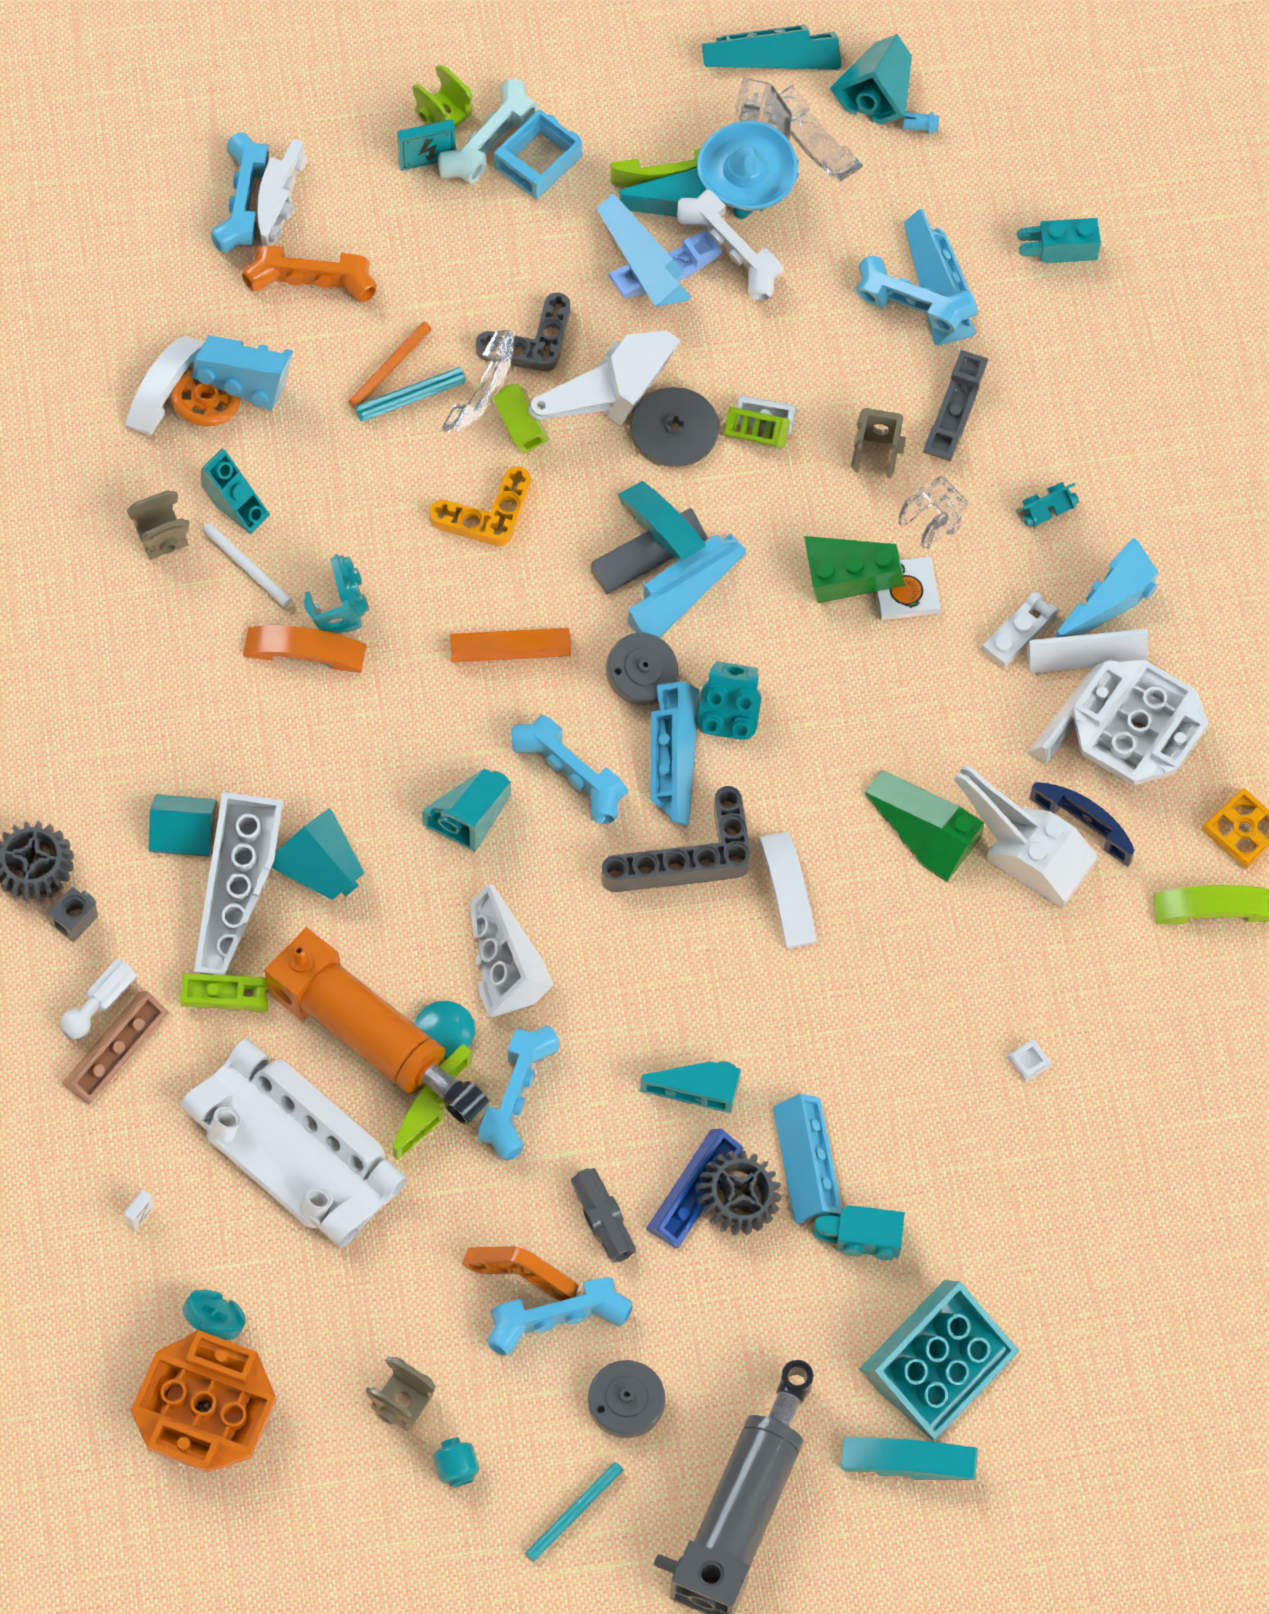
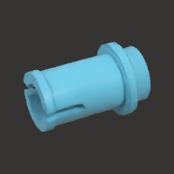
(921, 122)

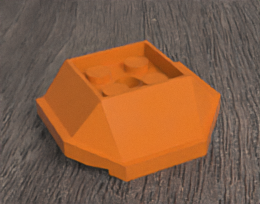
(201, 1371)

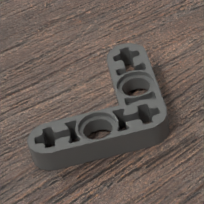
(535, 348)

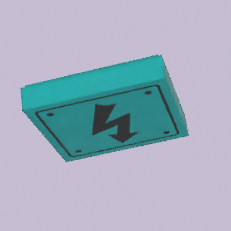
(422, 144)

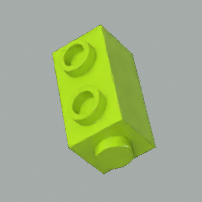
(513, 406)

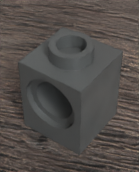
(69, 925)

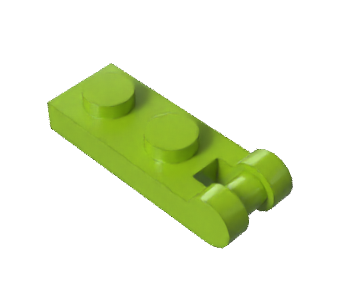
(224, 992)

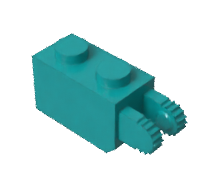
(1062, 240)
(863, 1231)

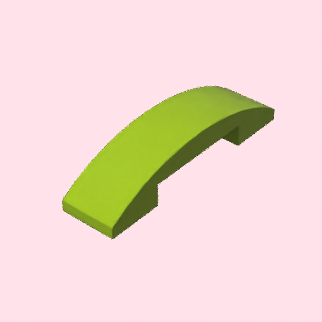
(628, 172)
(1212, 901)

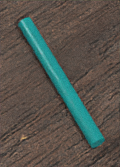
(574, 1511)

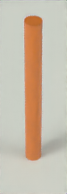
(390, 364)

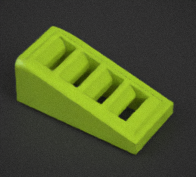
(780, 431)

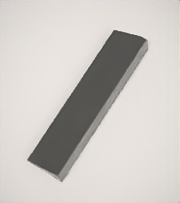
(636, 557)

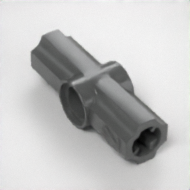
(603, 1215)

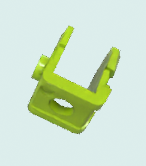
(452, 95)

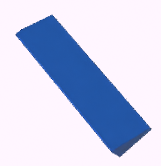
(680, 1206)

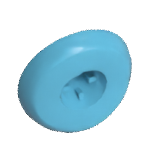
(748, 165)

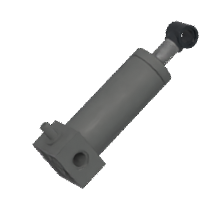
(741, 1505)

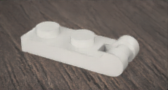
(1019, 630)

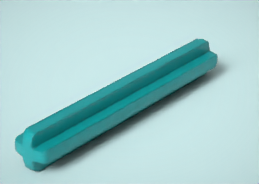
(410, 394)

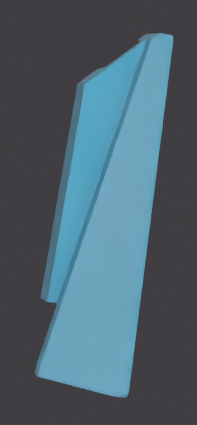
(647, 258)
(937, 269)
(683, 584)
(674, 749)

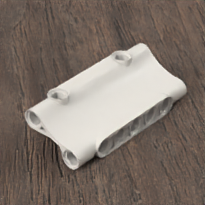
(294, 1143)

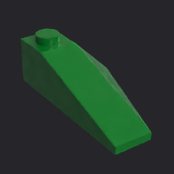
(931, 826)

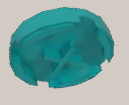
(213, 1315)

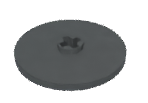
(696, 427)

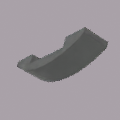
(956, 406)

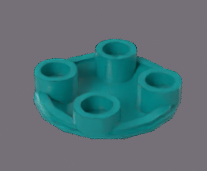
(447, 1024)

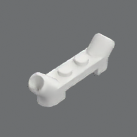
(762, 266)

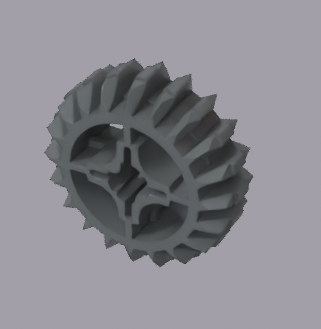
(54, 868)
(730, 1183)

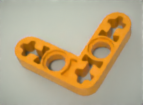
(487, 521)

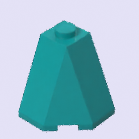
(877, 82)
(469, 808)
(320, 858)

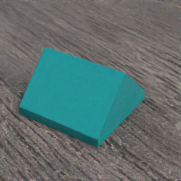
(181, 825)

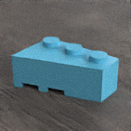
(243, 370)

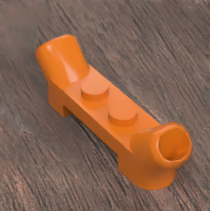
(272, 266)

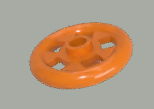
(211, 417)

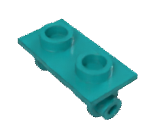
(1059, 499)

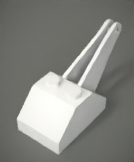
(613, 385)
(1030, 842)

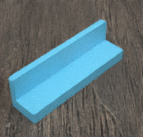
(807, 1158)

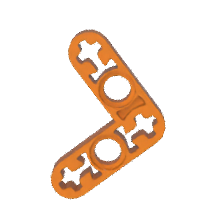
(524, 1263)

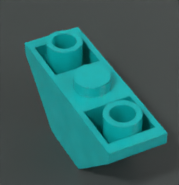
(232, 492)

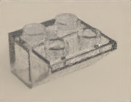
(763, 104)

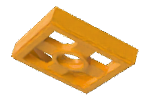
(1228, 843)

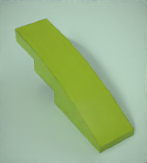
(427, 1110)

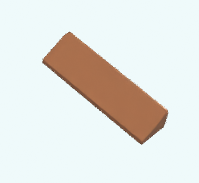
(115, 1047)

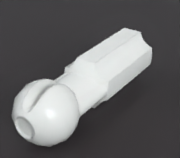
(100, 997)

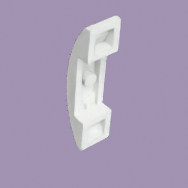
(159, 382)
(789, 890)

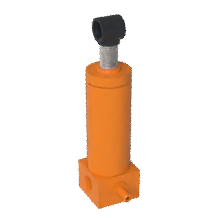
(313, 983)

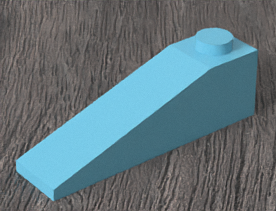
(1124, 586)

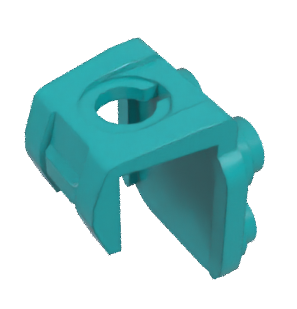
(353, 602)
(730, 701)

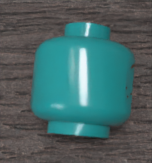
(456, 1462)

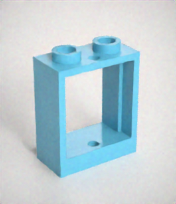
(523, 175)

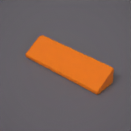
(510, 645)

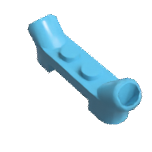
(242, 225)
(943, 311)
(545, 738)
(523, 1051)
(598, 1299)

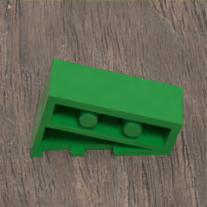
(852, 567)

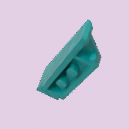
(774, 48)

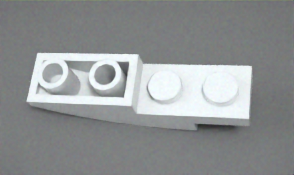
(276, 190)

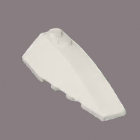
(238, 871)

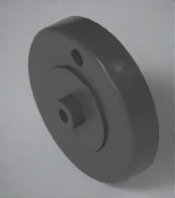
(638, 666)
(626, 1399)

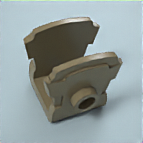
(867, 431)
(158, 524)
(407, 1381)

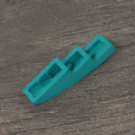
(662, 520)
(909, 1458)

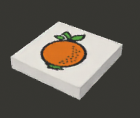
(917, 596)

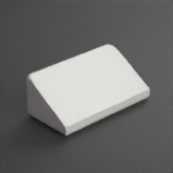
(766, 407)

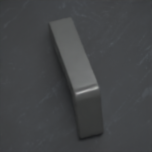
(689, 856)

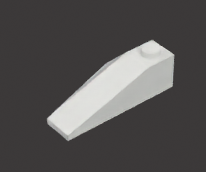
(509, 963)

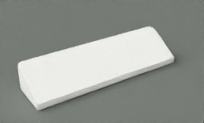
(1086, 650)
(1061, 724)

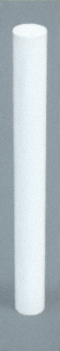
(247, 565)

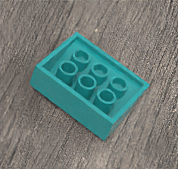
(940, 1358)

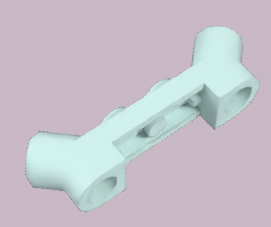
(471, 160)

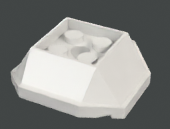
(1141, 694)

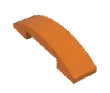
(305, 644)

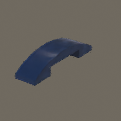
(1054, 797)

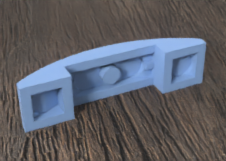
(691, 257)

